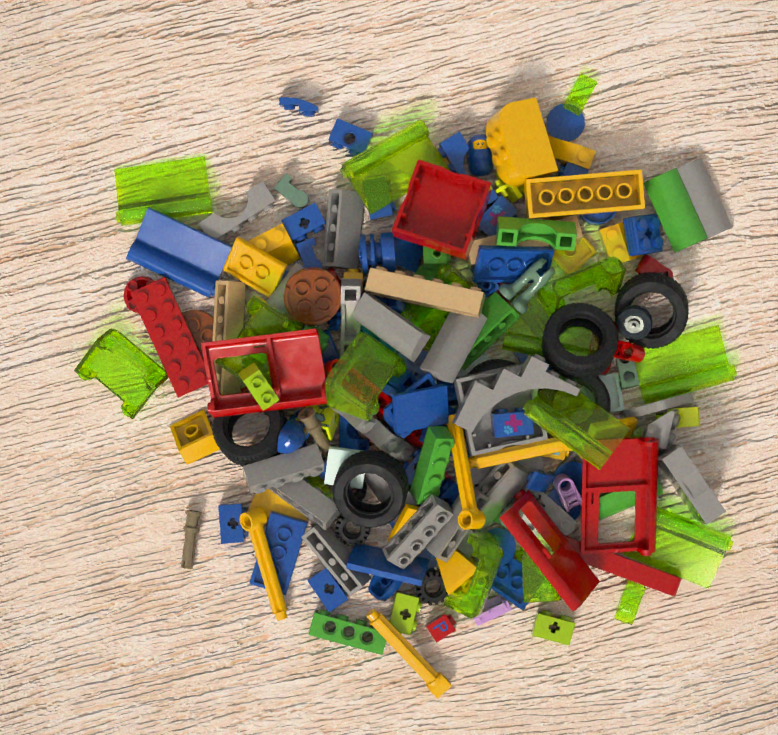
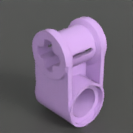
(568, 495)

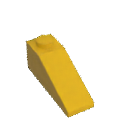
(572, 153)

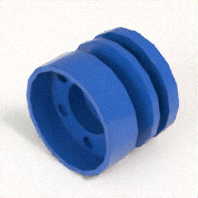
(377, 253)

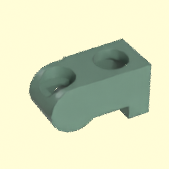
(293, 195)
(627, 374)

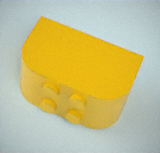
(520, 143)

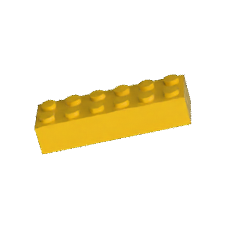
(584, 194)

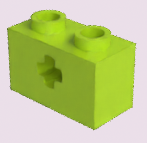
(258, 386)
(401, 602)
(561, 635)

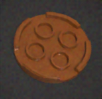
(312, 295)
(200, 325)

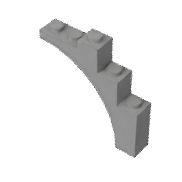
(533, 375)
(381, 436)

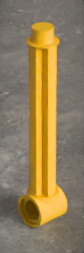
(517, 453)
(470, 516)
(254, 522)
(435, 681)

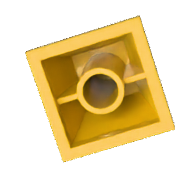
(457, 572)

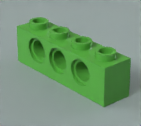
(319, 630)

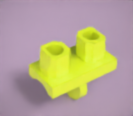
(511, 192)

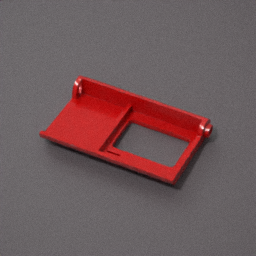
(293, 365)
(629, 468)
(564, 567)

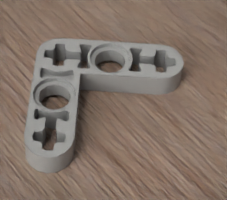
(659, 405)

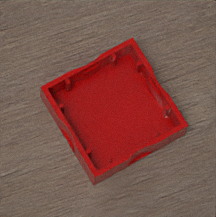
(442, 209)

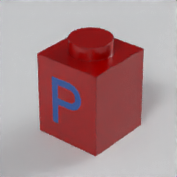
(441, 626)

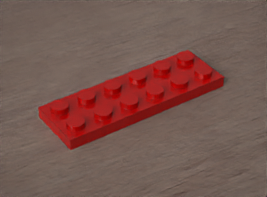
(171, 336)

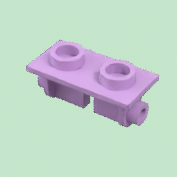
(493, 608)

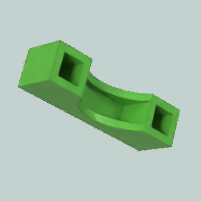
(558, 234)

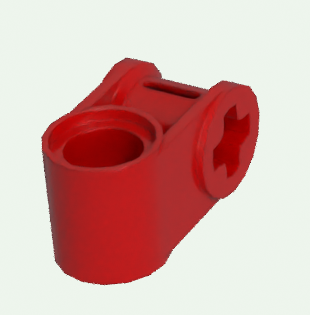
(650, 264)

